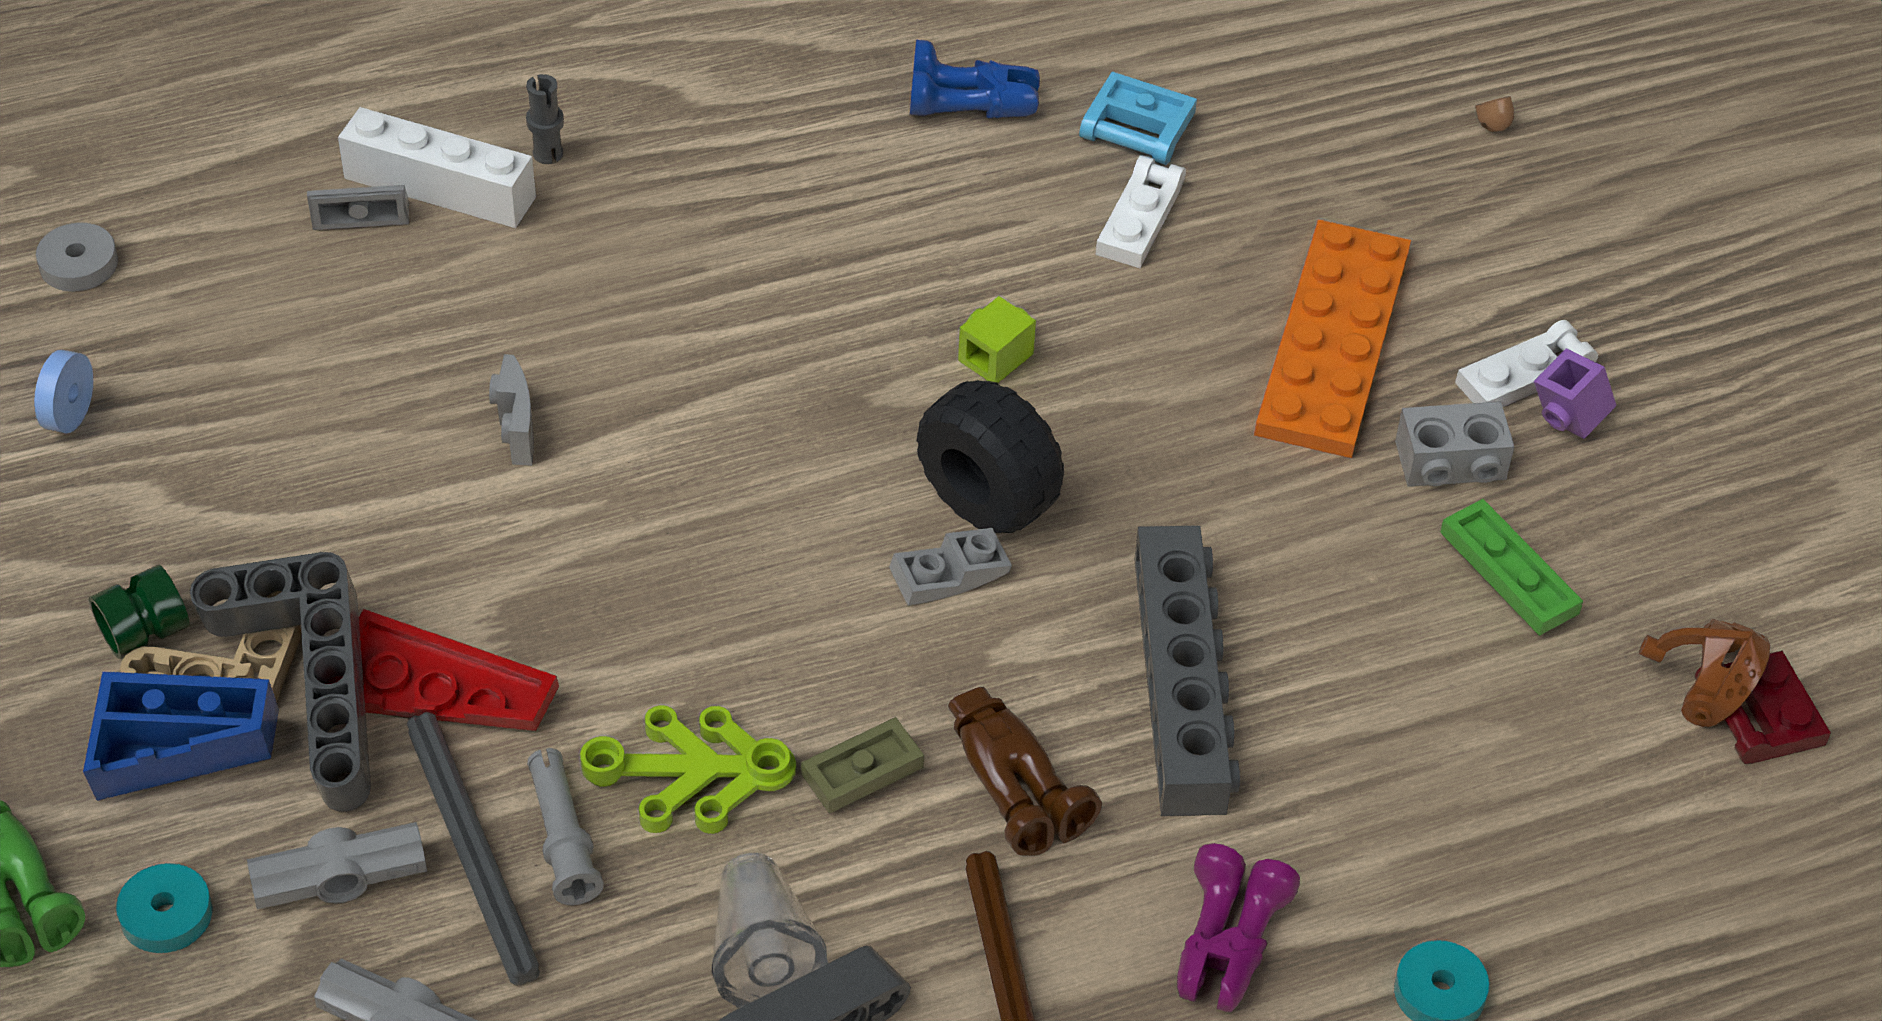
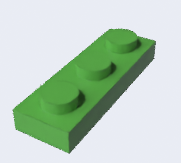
(1511, 567)

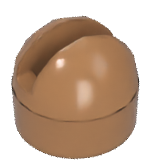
(1496, 114)

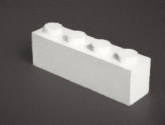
(438, 167)

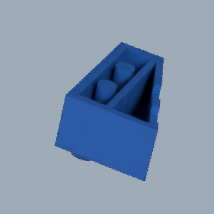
(175, 729)

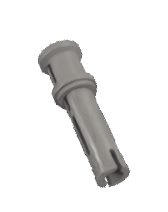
(567, 844)

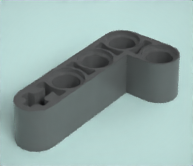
(847, 989)

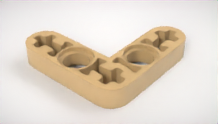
(245, 663)

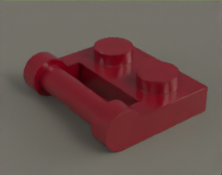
(1783, 713)

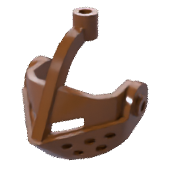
(1717, 689)

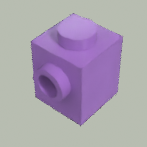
(1574, 393)

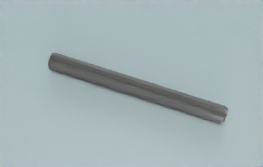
(473, 850)

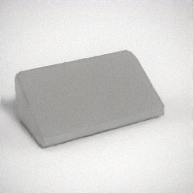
(358, 207)

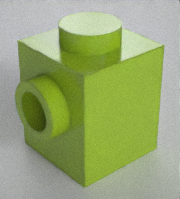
(996, 339)

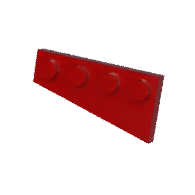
(424, 672)

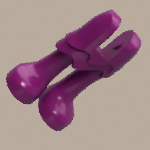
(1239, 948)

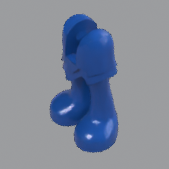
(987, 86)

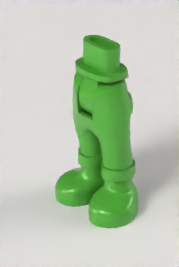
(54, 914)

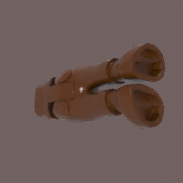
(1002, 746)

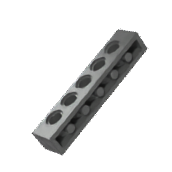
(1184, 673)

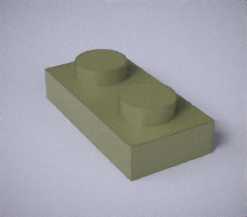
(862, 765)

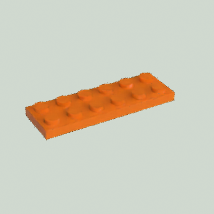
(1333, 339)

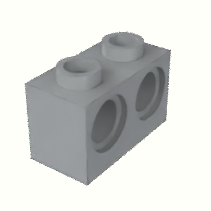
(1454, 444)

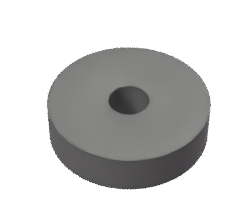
(77, 257)

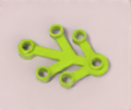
(694, 766)

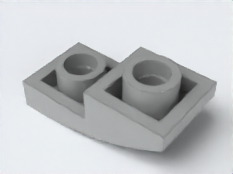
(512, 396)
(960, 565)

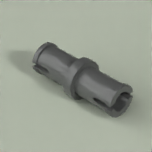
(544, 119)

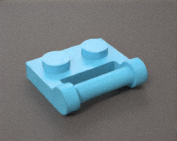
(1142, 107)

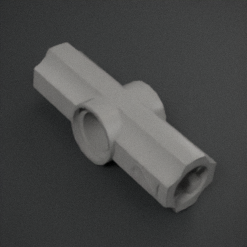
(336, 865)
(365, 996)

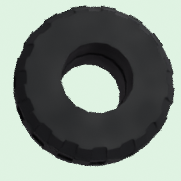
(990, 456)

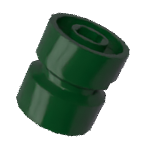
(135, 613)

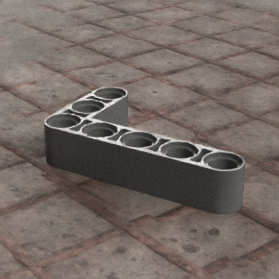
(324, 657)

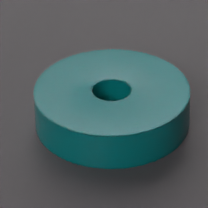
(168, 929)
(1447, 964)

